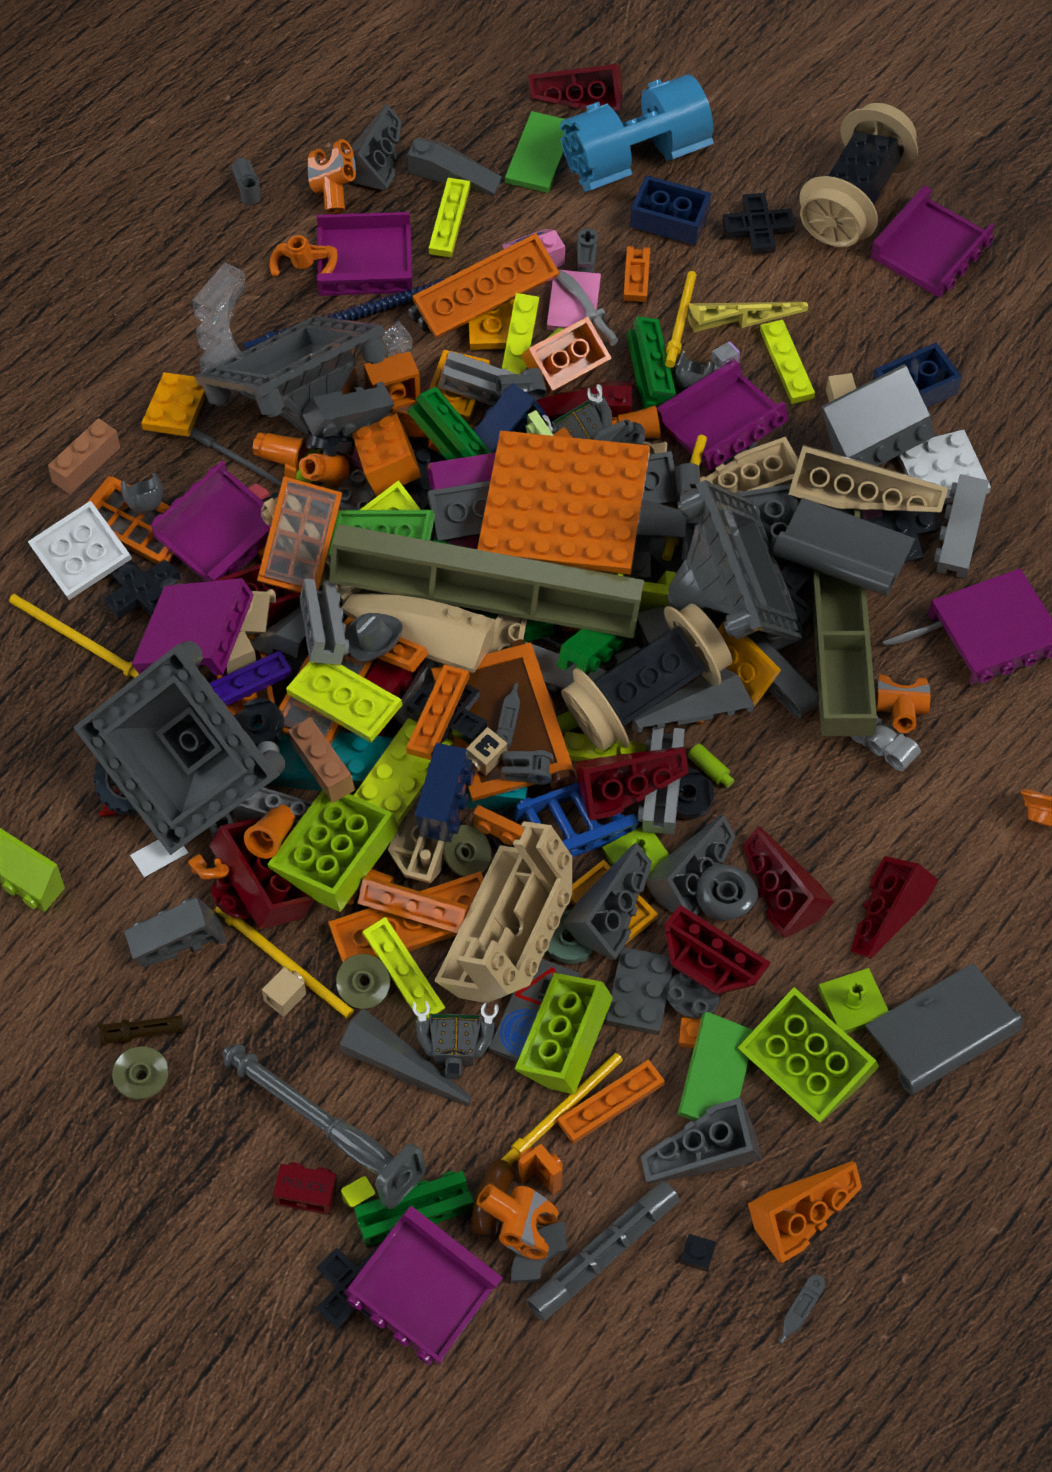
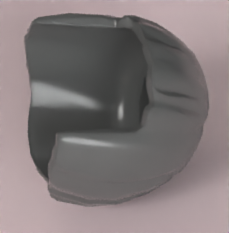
(689, 372)
(143, 496)

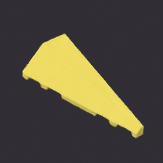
(710, 315)

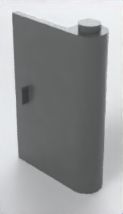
(843, 547)
(944, 1028)

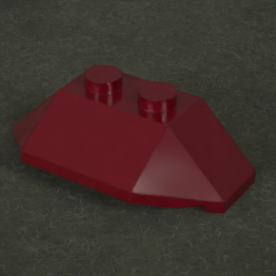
(710, 954)

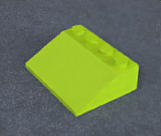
(334, 848)
(808, 1055)

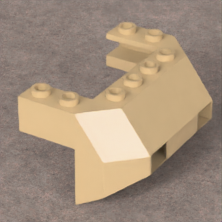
(510, 918)

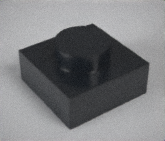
(698, 1252)

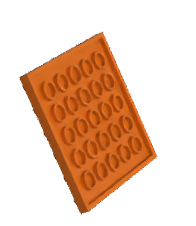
(565, 501)

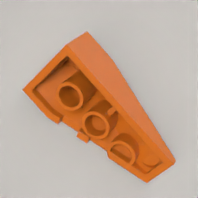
(797, 1210)

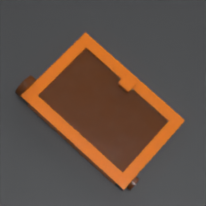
(536, 721)

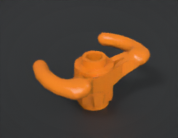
(303, 254)

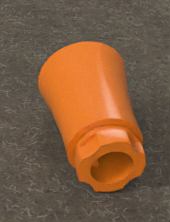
(647, 418)
(280, 448)
(325, 468)
(268, 833)

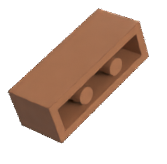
(84, 456)
(321, 760)

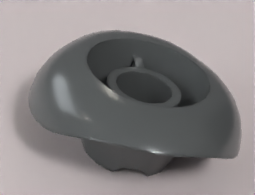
(373, 635)
(725, 892)

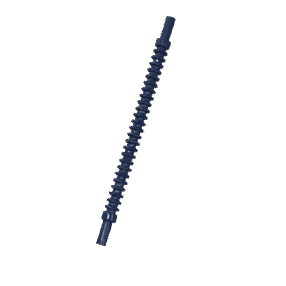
(363, 310)

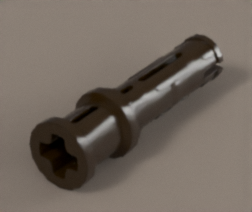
(126, 1030)

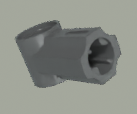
(246, 181)
(529, 381)

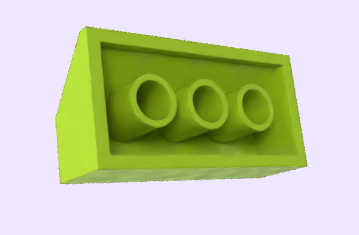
(28, 873)
(564, 1032)

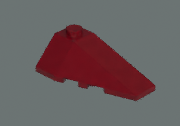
(580, 86)
(617, 394)
(788, 889)

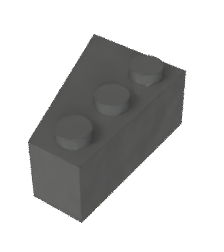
(344, 414)
(173, 932)

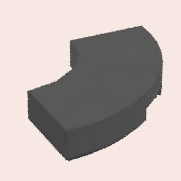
(529, 1270)

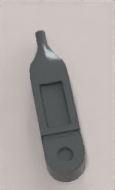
(509, 716)
(802, 1306)

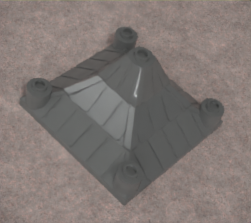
(295, 366)
(734, 568)
(177, 748)

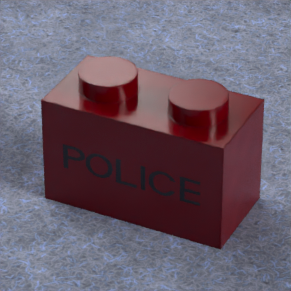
(305, 1188)

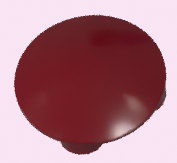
(228, 899)

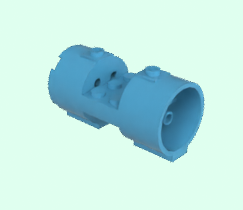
(673, 117)

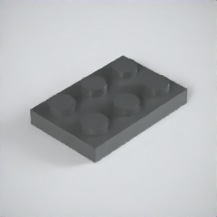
(639, 991)

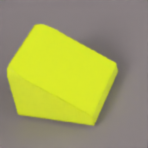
(357, 1192)

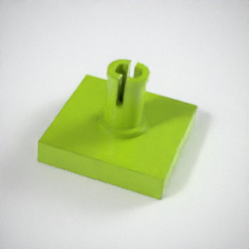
(646, 840)
(853, 1000)

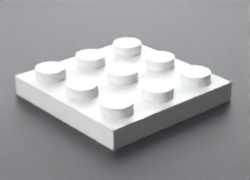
(943, 460)
(79, 550)

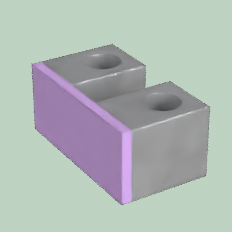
(724, 354)

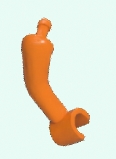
(200, 866)

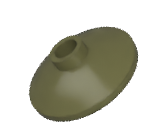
(476, 851)
(350, 984)
(139, 1061)

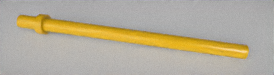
(75, 636)
(288, 963)

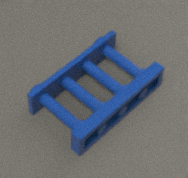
(575, 843)

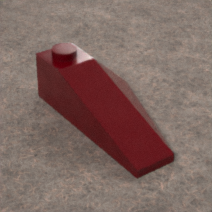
(620, 780)
(896, 896)

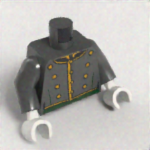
(586, 418)
(455, 1038)

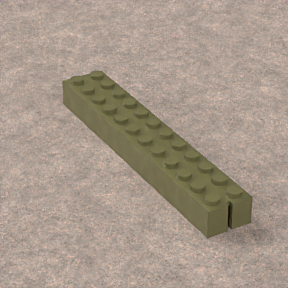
(485, 581)
(843, 655)

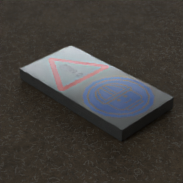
(522, 1011)

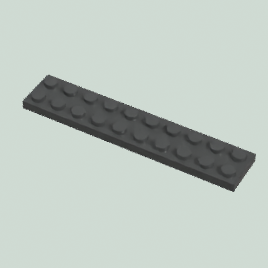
(462, 508)

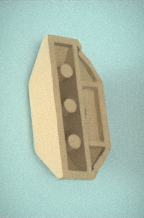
(416, 855)

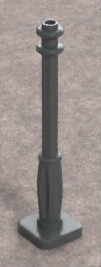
(395, 1173)

